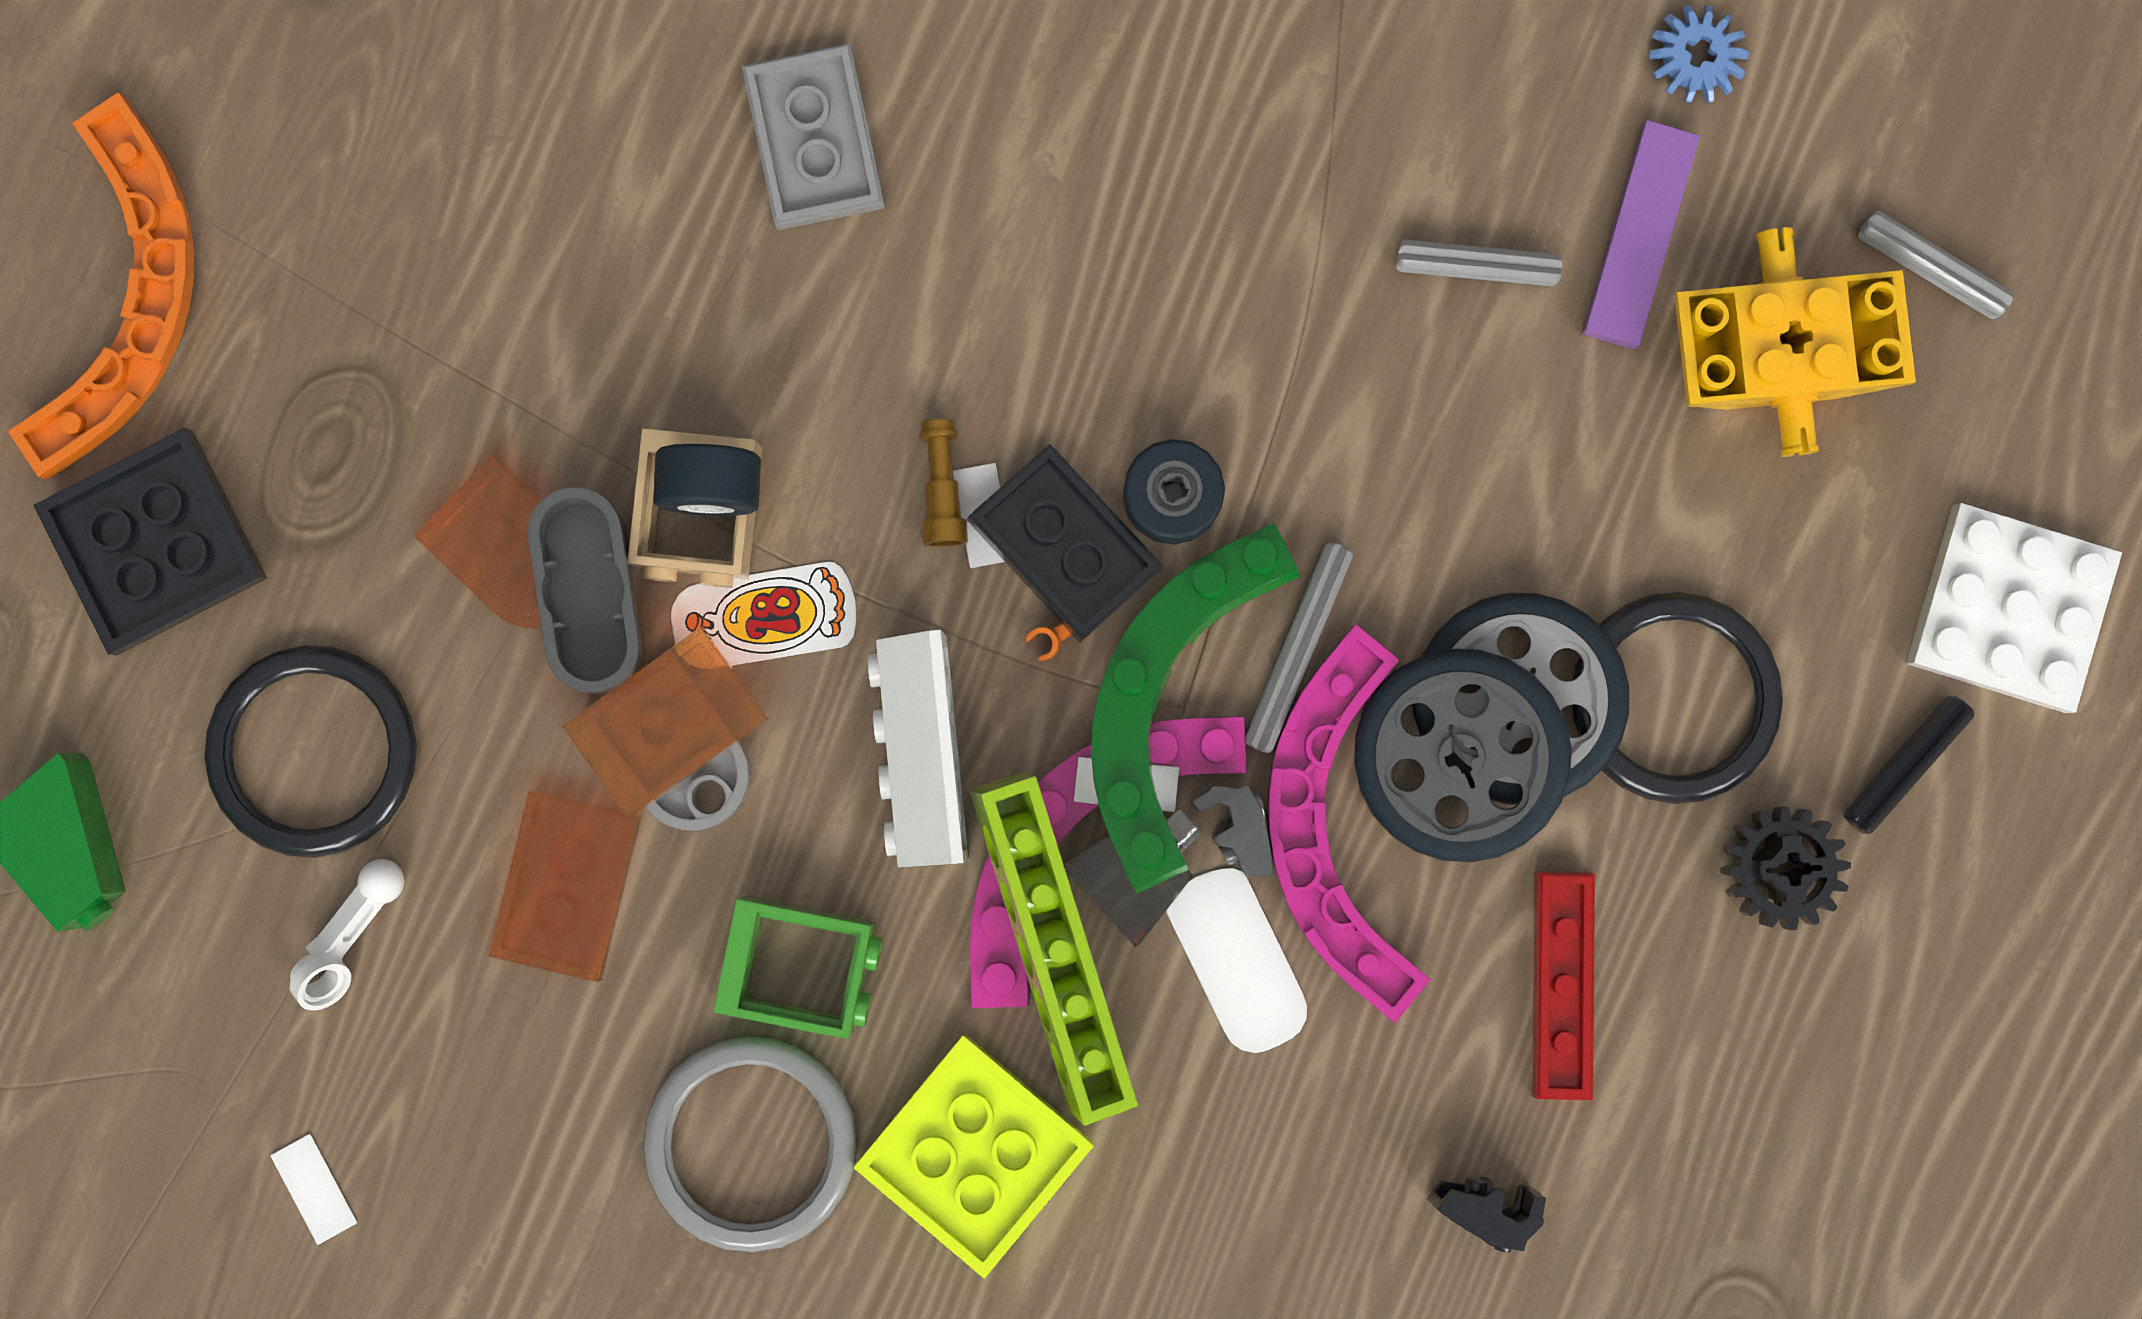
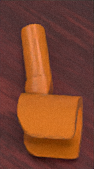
(1057, 634)

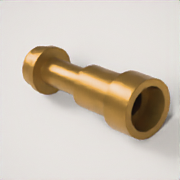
(944, 520)

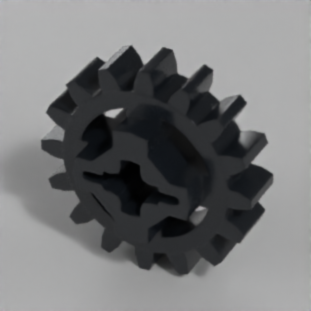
(1789, 889)

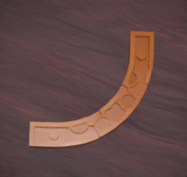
(154, 300)

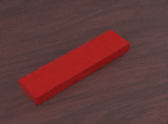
(1563, 985)

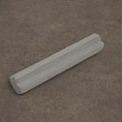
(1479, 262)
(1935, 265)

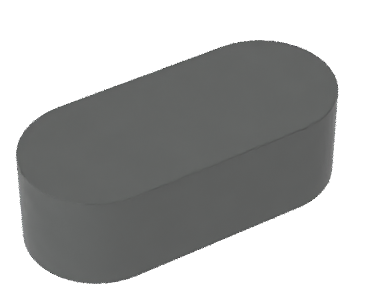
(585, 590)

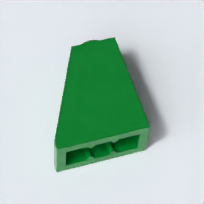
(61, 844)

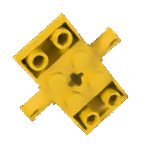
(1841, 330)

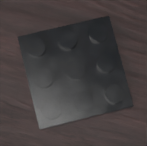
(150, 541)

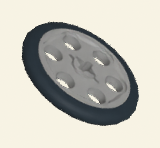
(1550, 626)

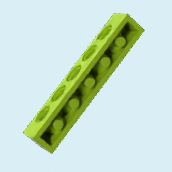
(1053, 947)

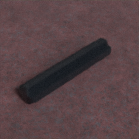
(1909, 764)

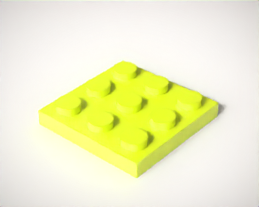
(974, 1155)

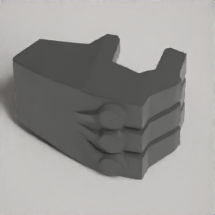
(1247, 835)

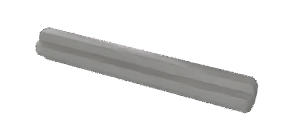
(1298, 647)

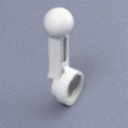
(378, 884)

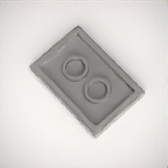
(813, 137)

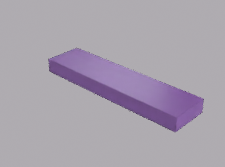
(1640, 235)

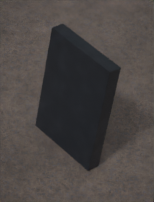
(1064, 543)

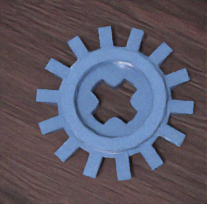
(1677, 59)

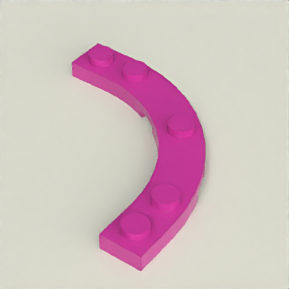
(1190, 744)
(1299, 827)

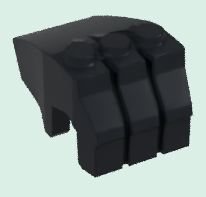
(1481, 1211)

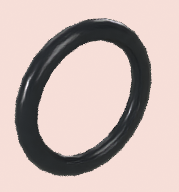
(1766, 688)
(371, 817)

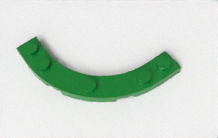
(1137, 679)

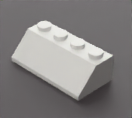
(920, 748)

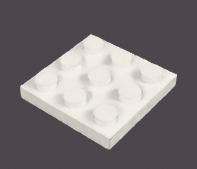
(2014, 608)

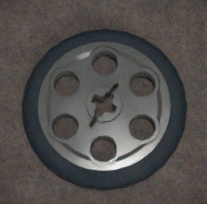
(1513, 696)

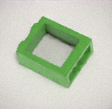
(740, 957)

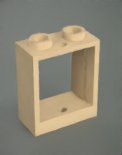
(645, 517)

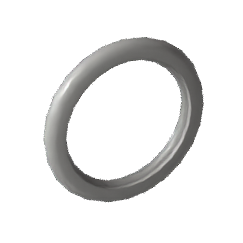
(659, 1133)

